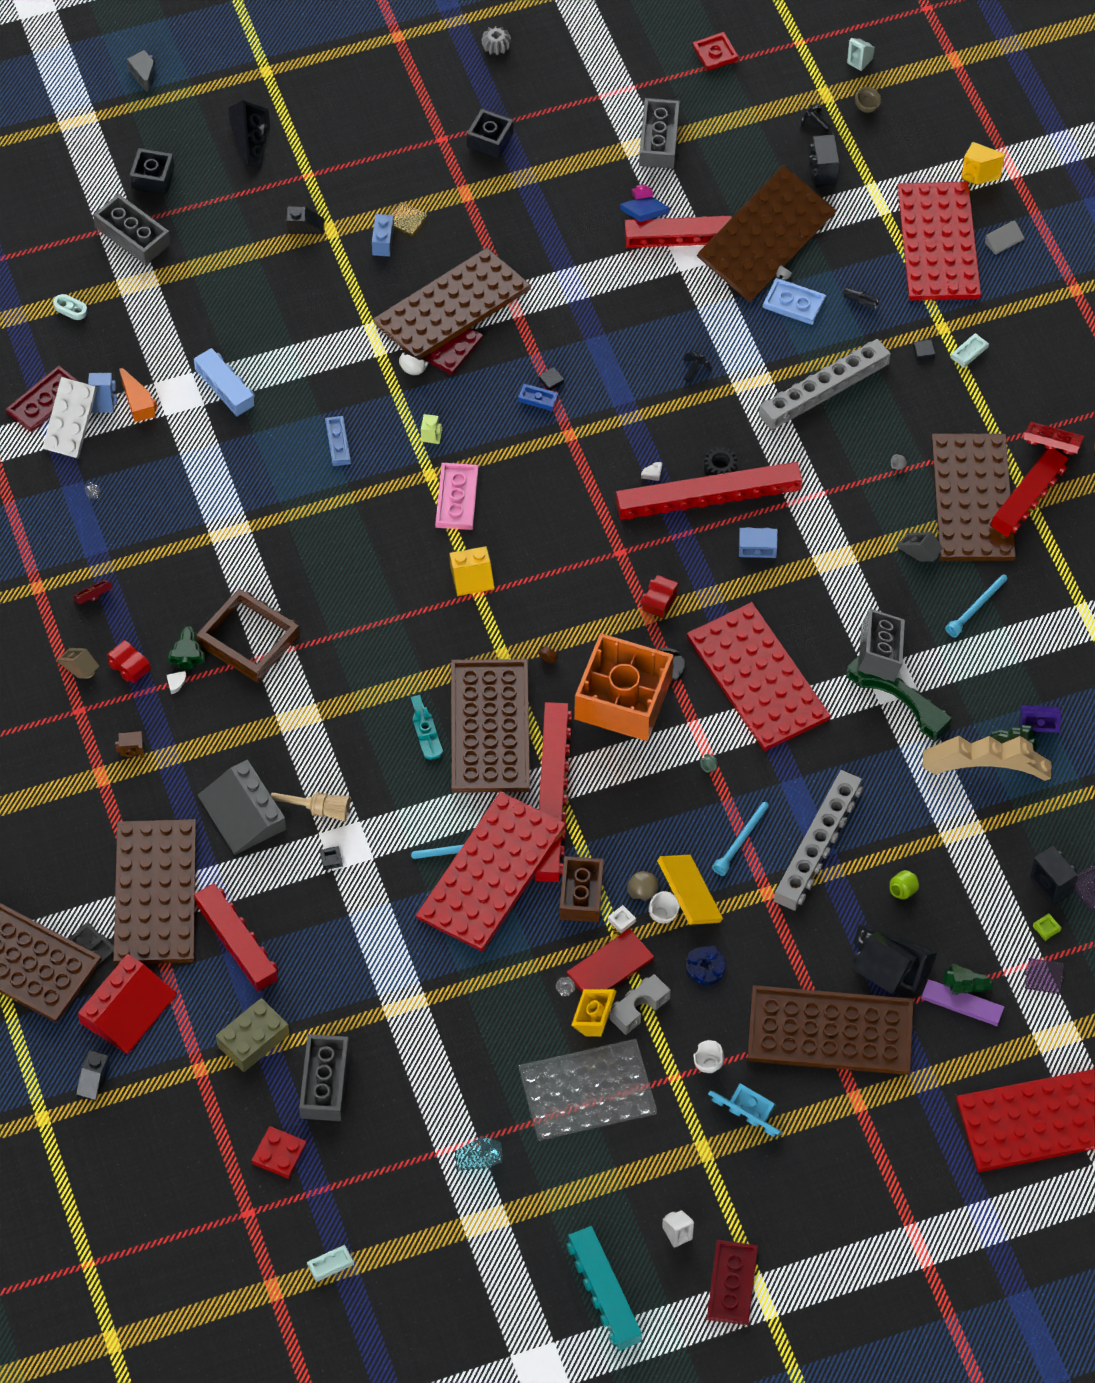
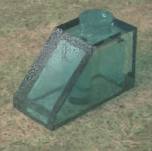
(478, 1154)

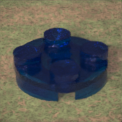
(700, 974)

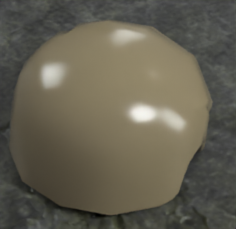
(867, 99)
(642, 885)

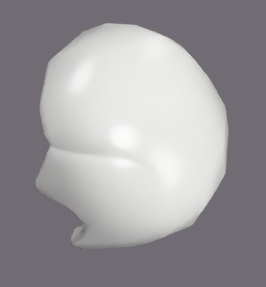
(412, 365)
(663, 907)
(709, 1056)

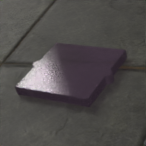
(1044, 976)

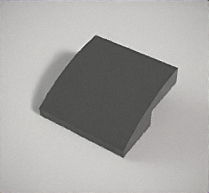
(92, 940)

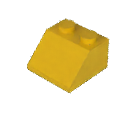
(982, 164)
(471, 571)
(593, 1011)

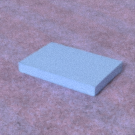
(794, 301)

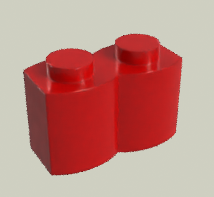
(660, 596)
(128, 661)

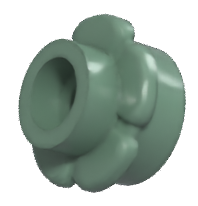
(708, 763)

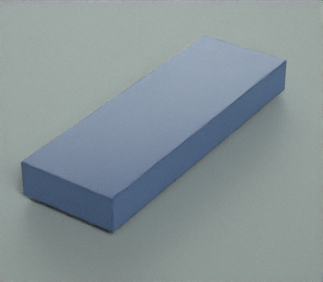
(337, 441)

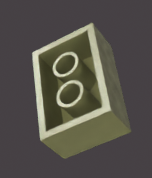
(252, 1035)

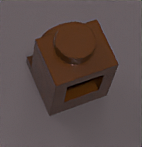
(130, 744)

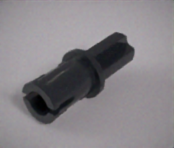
(861, 297)

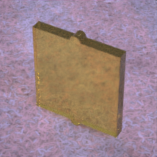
(408, 218)

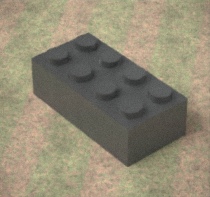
(659, 133)
(132, 229)
(881, 645)
(324, 1077)

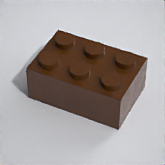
(581, 889)

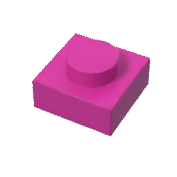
(642, 191)

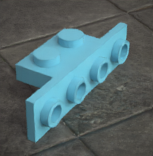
(750, 1105)

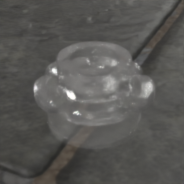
(92, 491)
(565, 991)

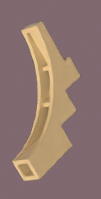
(987, 752)

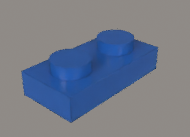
(538, 397)

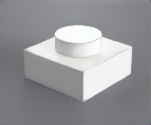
(621, 919)

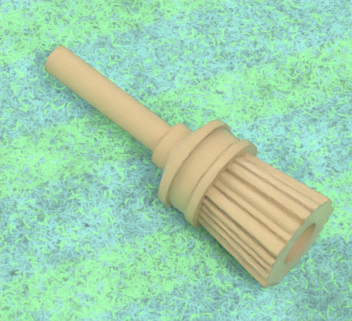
(320, 804)

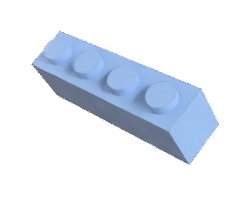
(224, 382)

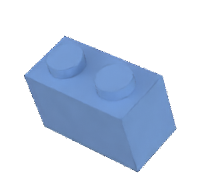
(382, 235)
(105, 397)
(758, 542)

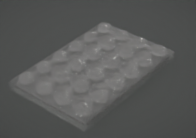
(587, 1089)

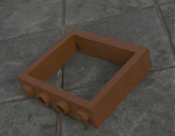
(235, 659)

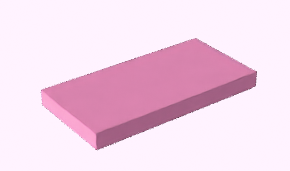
(457, 496)

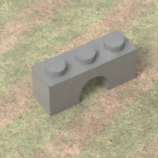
(650, 992)

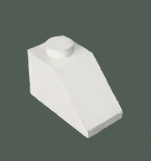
(678, 1228)

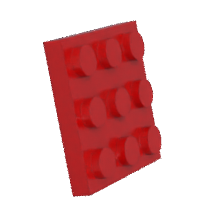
(1053, 438)

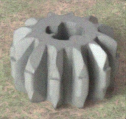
(496, 40)

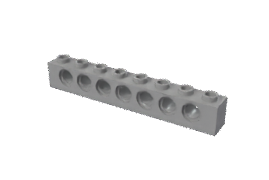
(824, 384)
(844, 784)

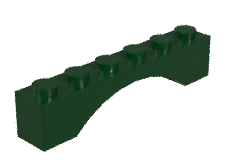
(930, 718)

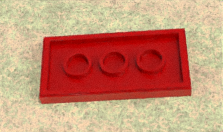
(611, 963)

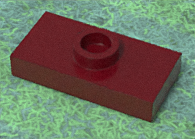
(92, 592)

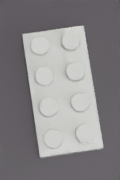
(69, 417)

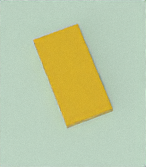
(690, 889)

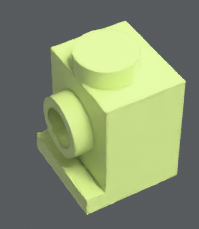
(431, 429)

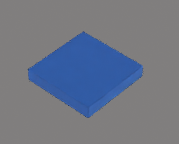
(644, 208)

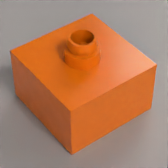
(623, 687)

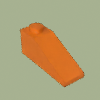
(138, 398)

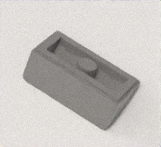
(1004, 237)

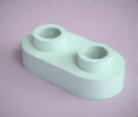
(71, 307)

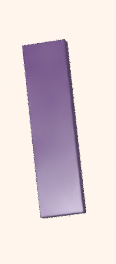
(963, 1003)

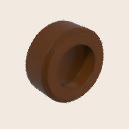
(548, 655)

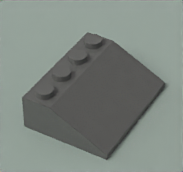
(242, 808)

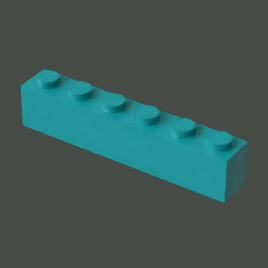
(604, 1288)

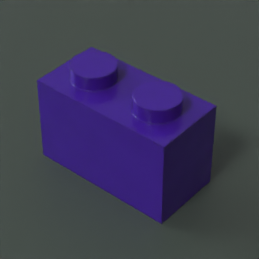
(1041, 718)

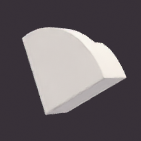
(652, 472)
(176, 681)

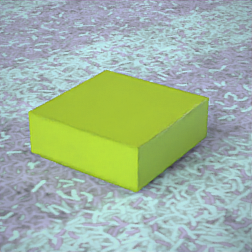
(1047, 926)

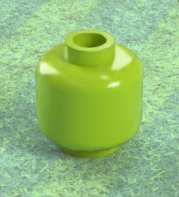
(904, 885)

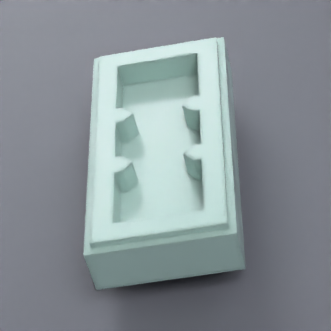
(969, 350)
(330, 1263)

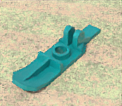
(427, 737)

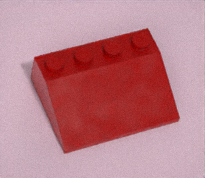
(126, 1004)

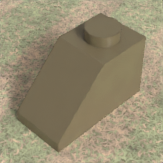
(78, 662)

